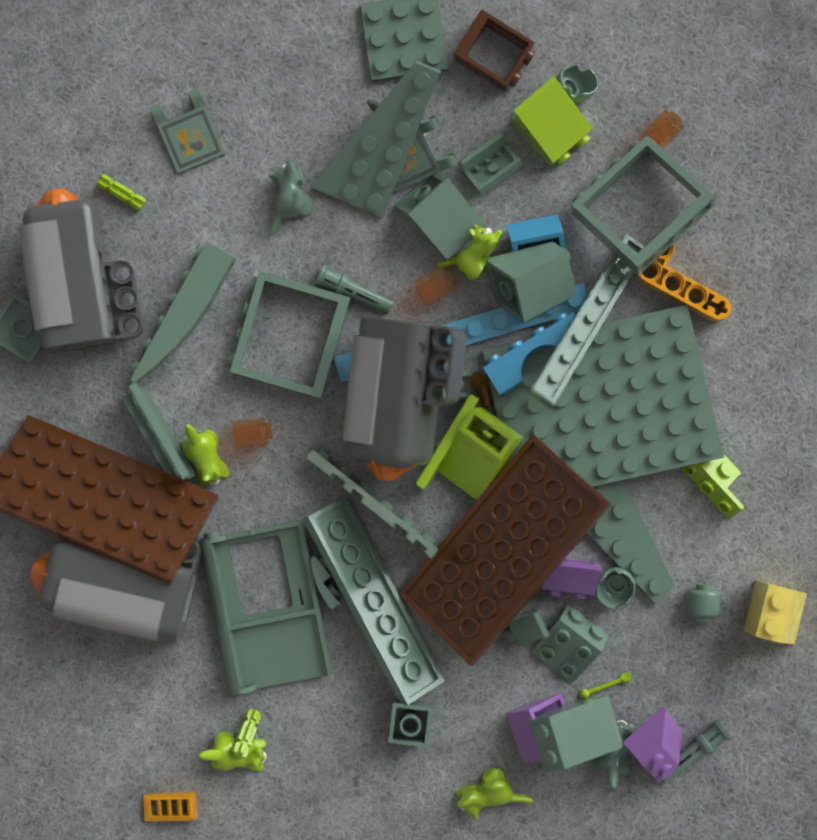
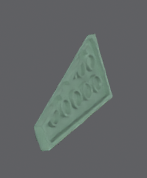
(375, 156)
(381, 508)
(629, 543)

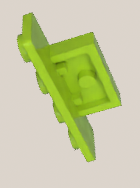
(713, 480)

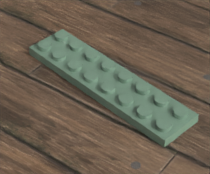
(374, 601)

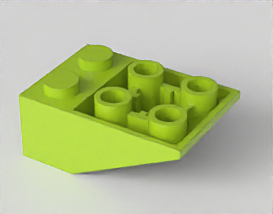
(479, 452)

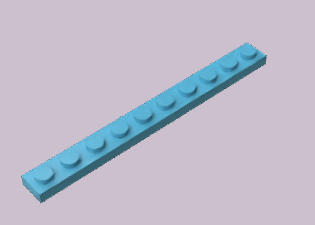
(490, 325)

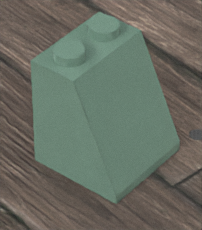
(439, 214)
(531, 279)
(576, 733)

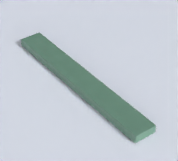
(583, 328)

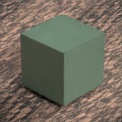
(410, 723)

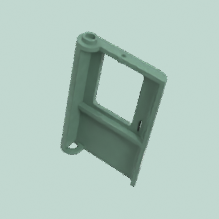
(273, 644)

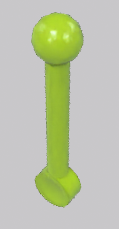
(625, 678)

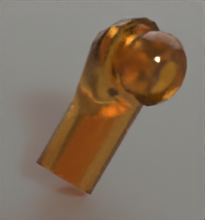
(481, 385)

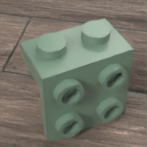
(571, 644)

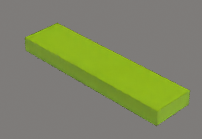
(439, 455)

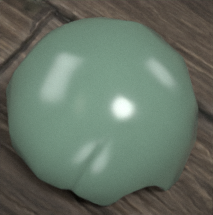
(578, 83)
(615, 587)

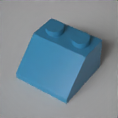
(535, 232)

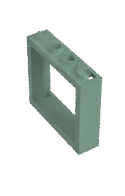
(665, 239)
(250, 311)

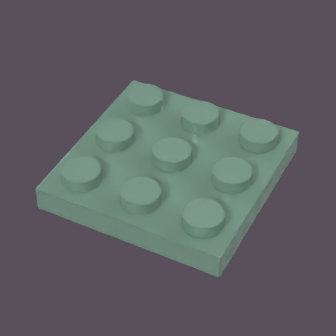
(402, 34)

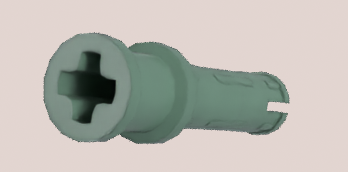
(342, 285)
(707, 747)

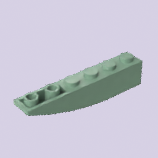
(186, 308)

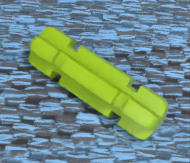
(121, 192)
(246, 733)

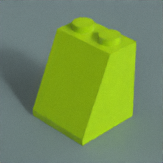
(552, 123)

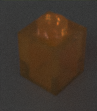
(664, 128)
(435, 286)
(252, 433)

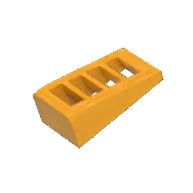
(191, 813)

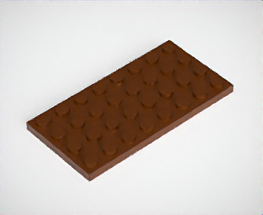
(101, 499)
(504, 549)

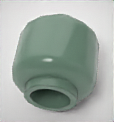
(703, 603)

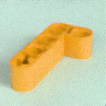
(685, 285)

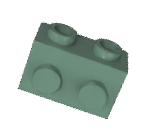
(490, 164)

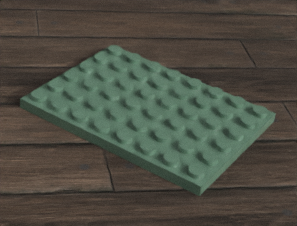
(628, 407)

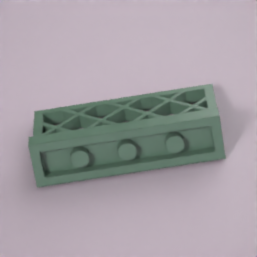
(157, 433)

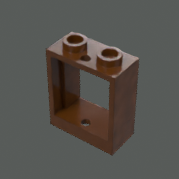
(486, 20)

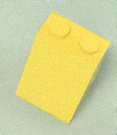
(774, 613)

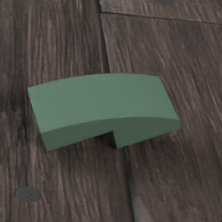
(321, 574)

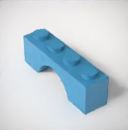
(506, 370)

